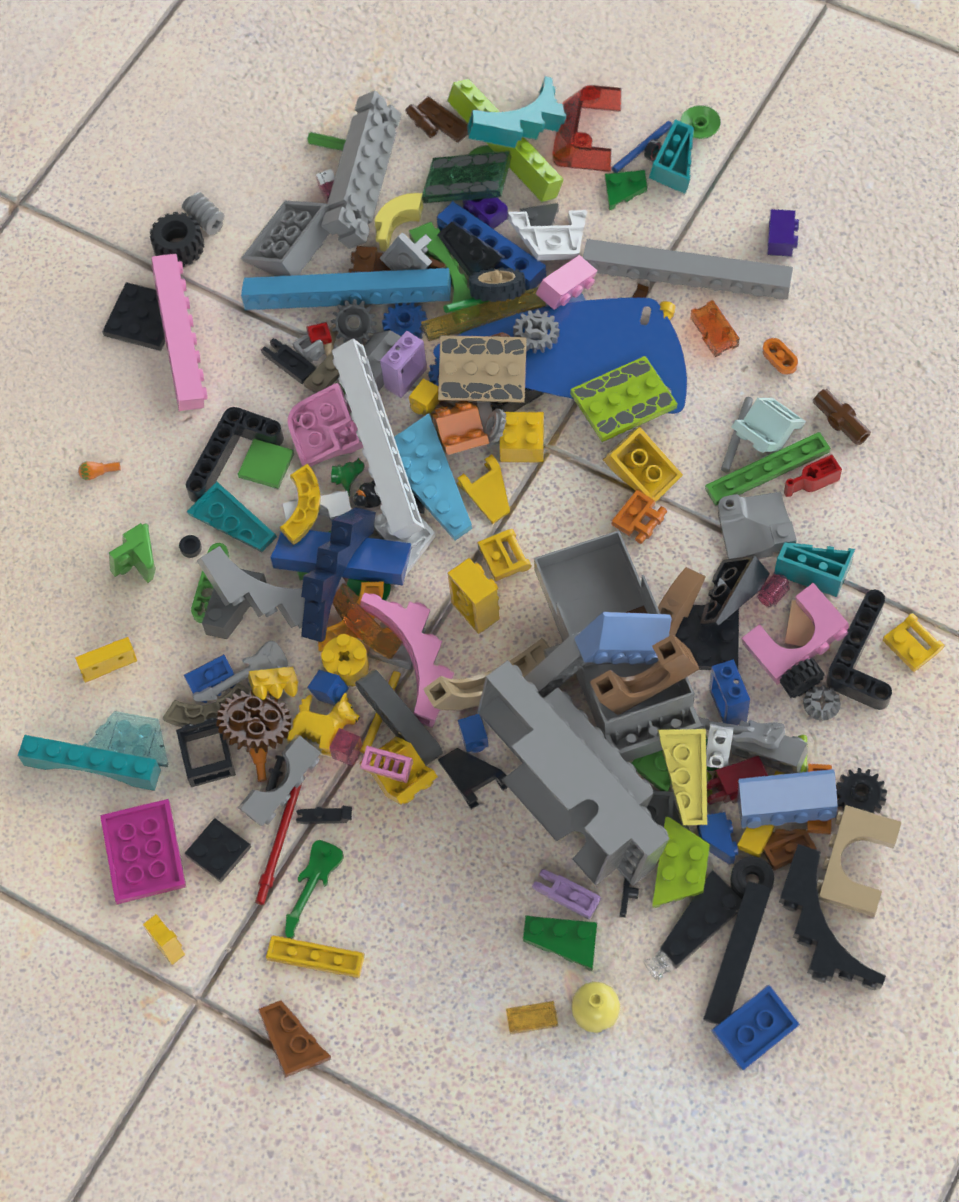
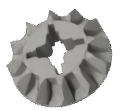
(495, 425)
(814, 709)

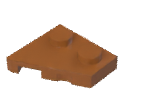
(783, 844)

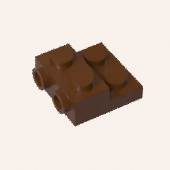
(367, 260)

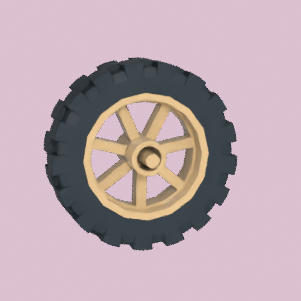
(497, 284)

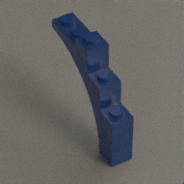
(321, 584)

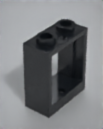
(209, 772)

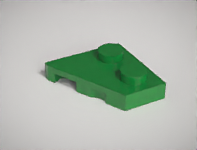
(624, 186)

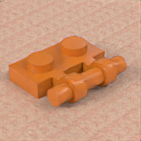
(632, 514)

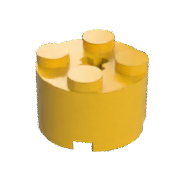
(346, 658)

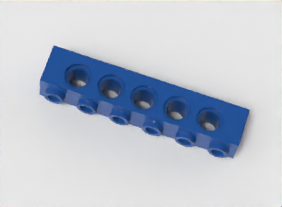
(514, 256)

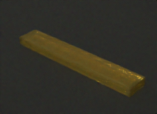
(480, 315)

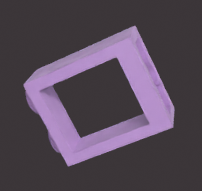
(403, 366)

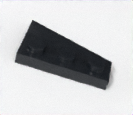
(468, 249)

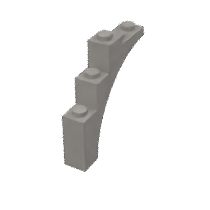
(233, 583)

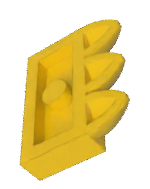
(274, 681)

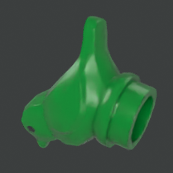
(347, 473)

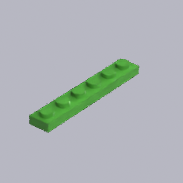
(768, 468)

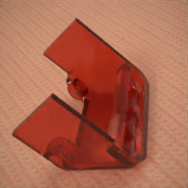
(575, 148)

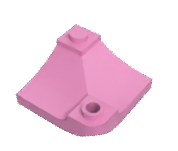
(323, 426)

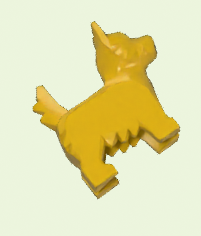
(322, 727)

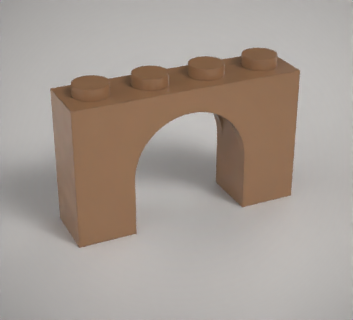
(626, 692)

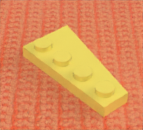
(686, 765)

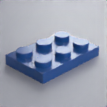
(755, 1027)

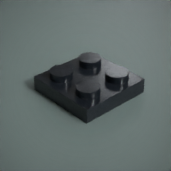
(217, 850)

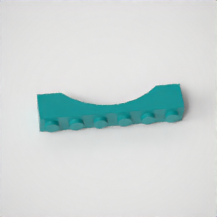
(123, 767)

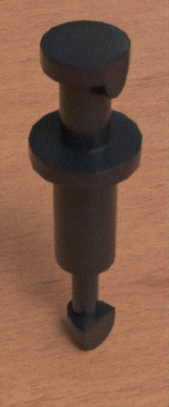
(275, 773)

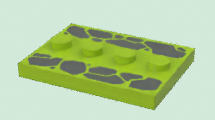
(623, 398)

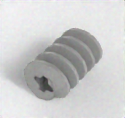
(204, 212)

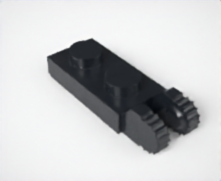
(289, 361)

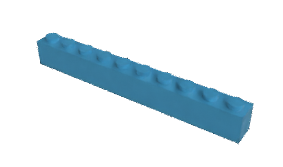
(336, 288)

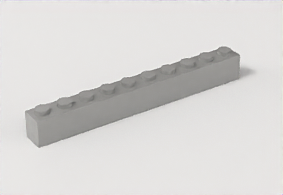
(689, 269)

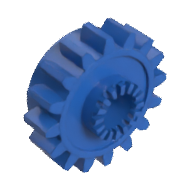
(404, 319)

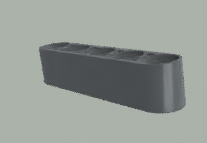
(398, 715)

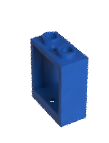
(730, 698)

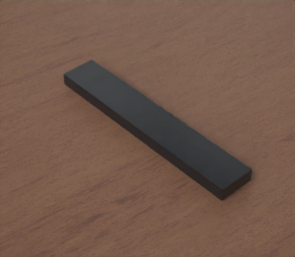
(737, 953)

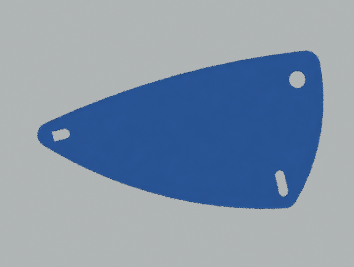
(596, 340)

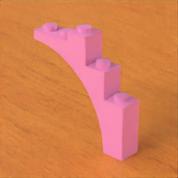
(422, 648)

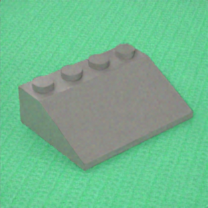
(289, 239)

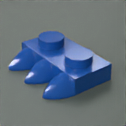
(209, 675)

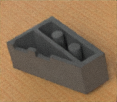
(222, 619)

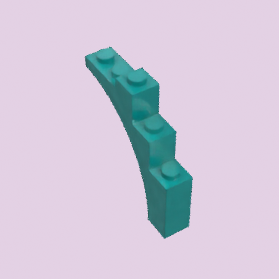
(526, 122)

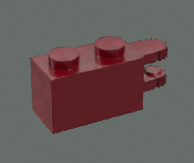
(727, 779)

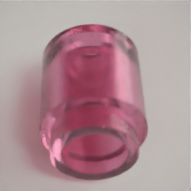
(773, 590)

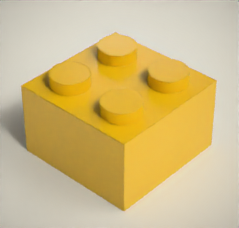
(523, 437)

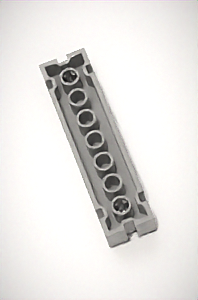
(361, 170)

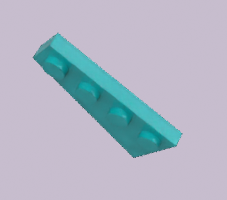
(228, 515)

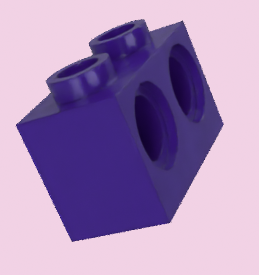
(488, 210)

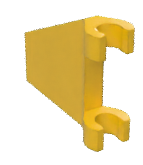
(488, 491)

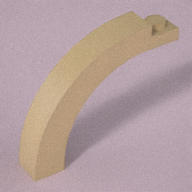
(466, 693)

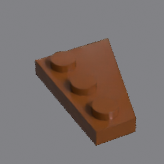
(290, 1040)

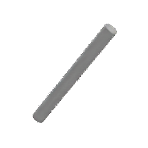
(735, 439)

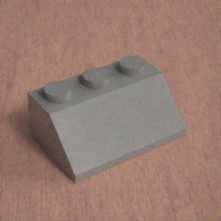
(375, 350)

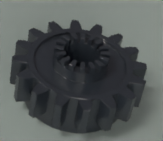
(864, 783)

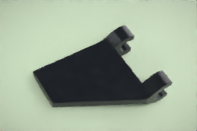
(470, 774)

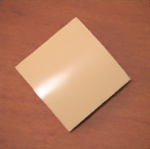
(799, 628)

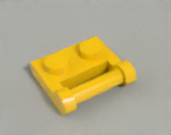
(497, 557)
(908, 648)

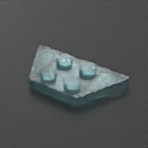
(132, 736)

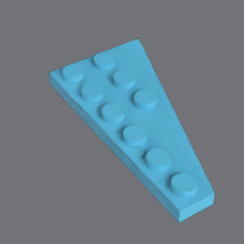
(432, 477)

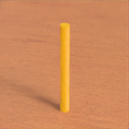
(376, 722)

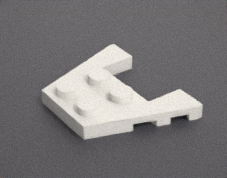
(551, 241)
(418, 540)

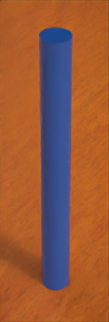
(641, 147)

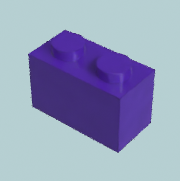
(781, 232)

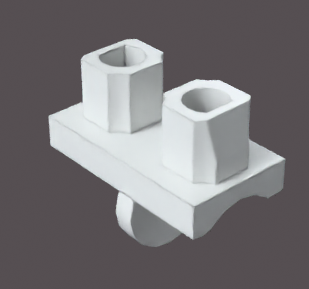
(718, 746)

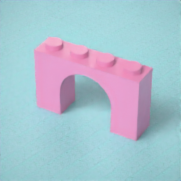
(828, 627)

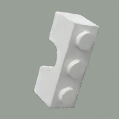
(330, 505)

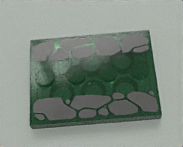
(466, 177)

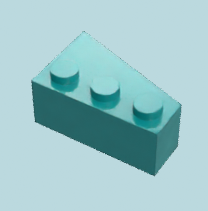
(674, 158)
(811, 565)

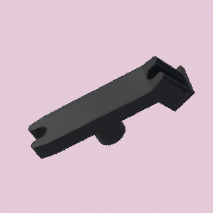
(325, 815)
(628, 892)

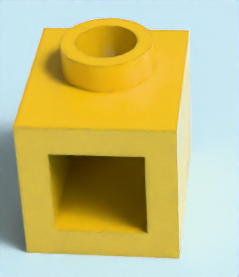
(424, 398)

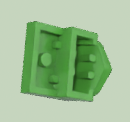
(134, 552)

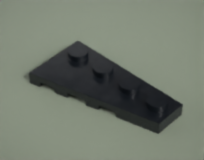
(701, 919)

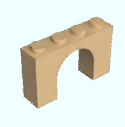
(854, 827)

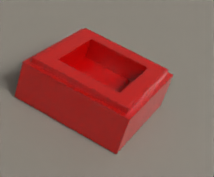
(319, 331)

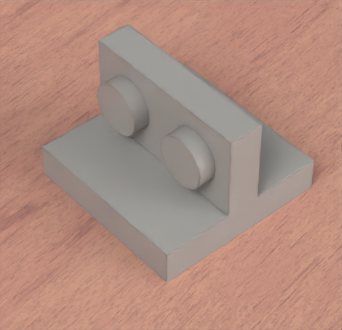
(406, 255)

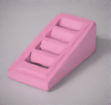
(403, 777)

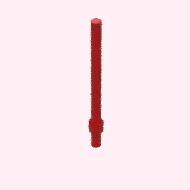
(266, 880)

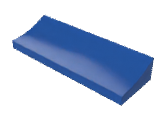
(373, 560)

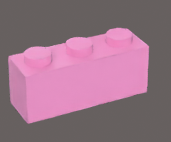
(567, 282)

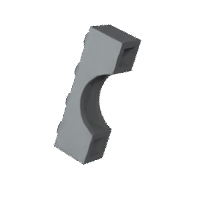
(298, 757)

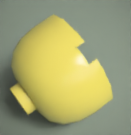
(595, 1007)

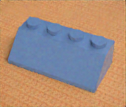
(623, 638)
(787, 798)

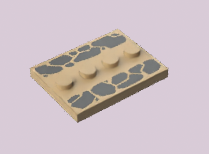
(482, 369)

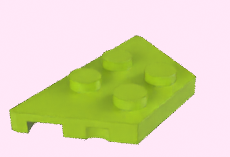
(681, 865)

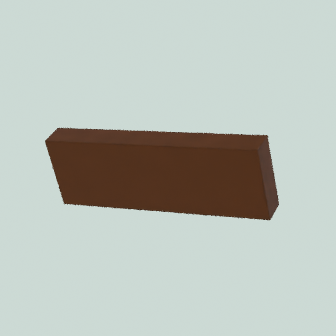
(443, 119)

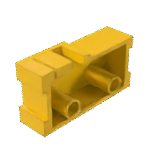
(106, 659)
(164, 939)

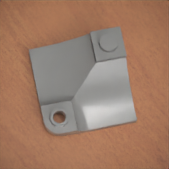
(754, 525)

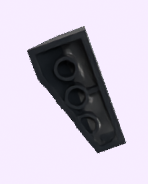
(734, 585)

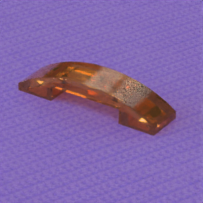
(363, 625)

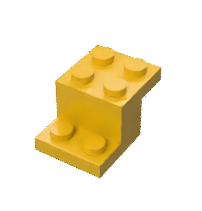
(419, 779)

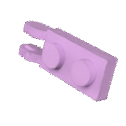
(568, 894)

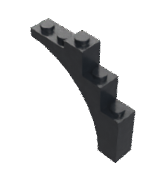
(829, 955)

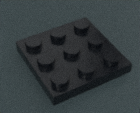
(136, 318)
(711, 643)

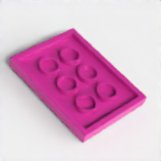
(143, 851)

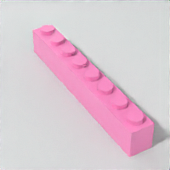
(178, 333)

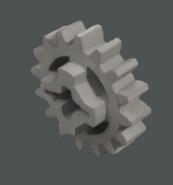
(536, 330)

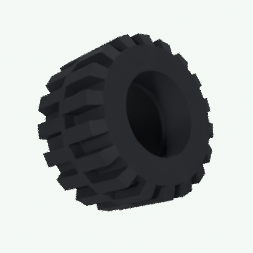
(174, 227)

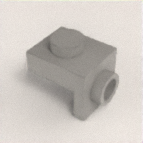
(307, 350)

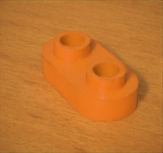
(781, 357)

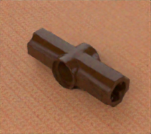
(841, 417)

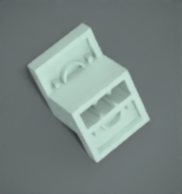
(768, 425)

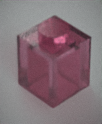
(345, 747)

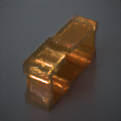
(714, 328)

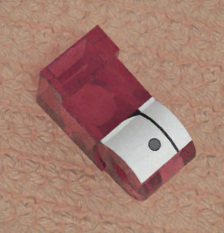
(325, 182)

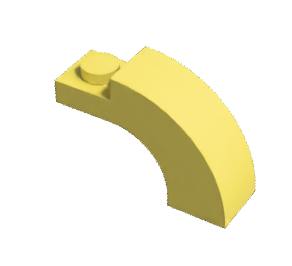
(394, 213)

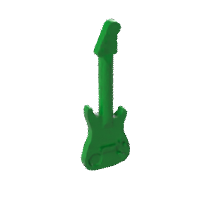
(323, 860)

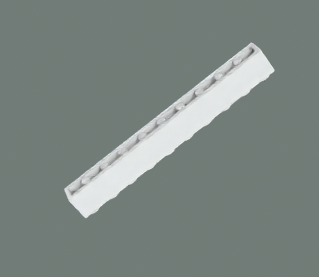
(377, 440)

